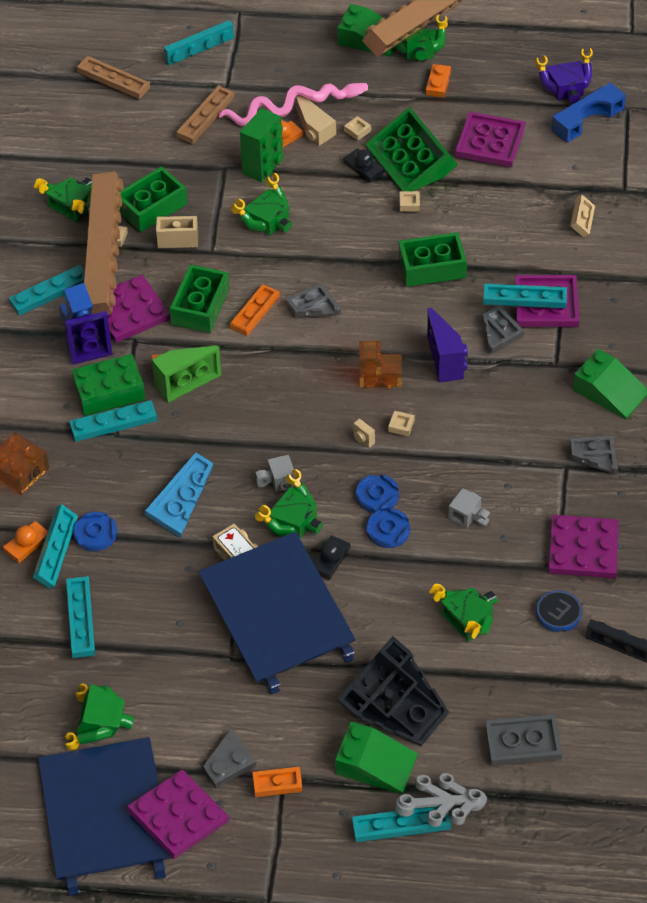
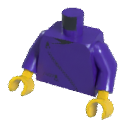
(566, 79)

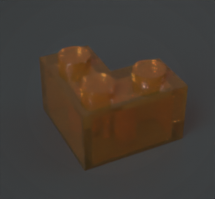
(378, 368)

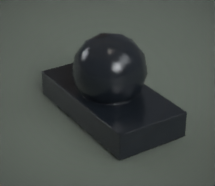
(362, 163)
(330, 556)

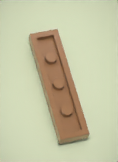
(113, 77)
(205, 114)

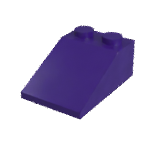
(88, 337)
(446, 348)

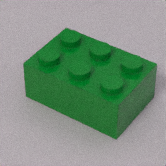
(261, 145)
(152, 197)
(432, 259)
(200, 298)
(108, 385)

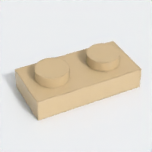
(582, 216)

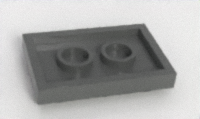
(523, 739)

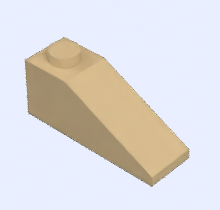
(316, 123)

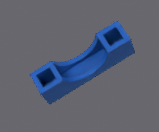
(605, 101)
(76, 303)

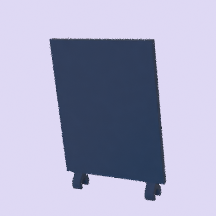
(277, 608)
(88, 809)

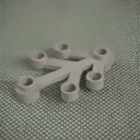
(470, 798)

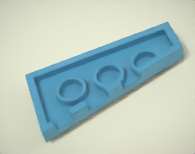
(179, 497)

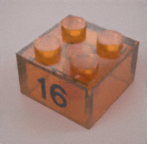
(21, 463)

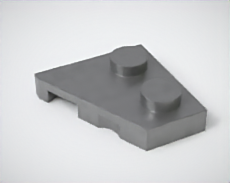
(313, 302)
(500, 329)
(595, 452)
(228, 760)

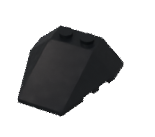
(395, 695)

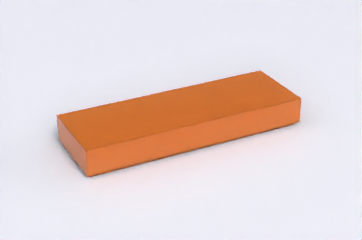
(254, 310)

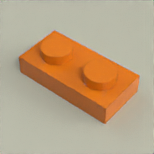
(438, 80)
(277, 781)

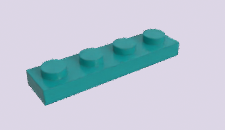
(199, 42)
(46, 290)
(525, 295)
(113, 420)
(55, 546)
(80, 617)
(392, 824)

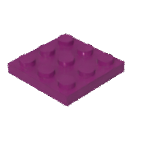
(490, 139)
(135, 309)
(549, 316)
(583, 546)
(178, 814)

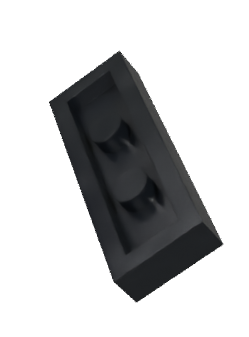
(617, 640)

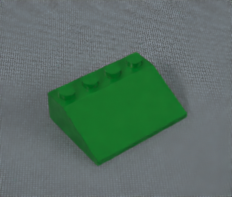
(411, 152)

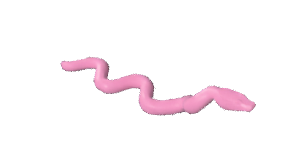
(348, 91)

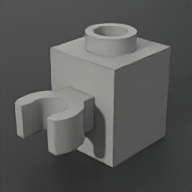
(276, 473)
(467, 508)

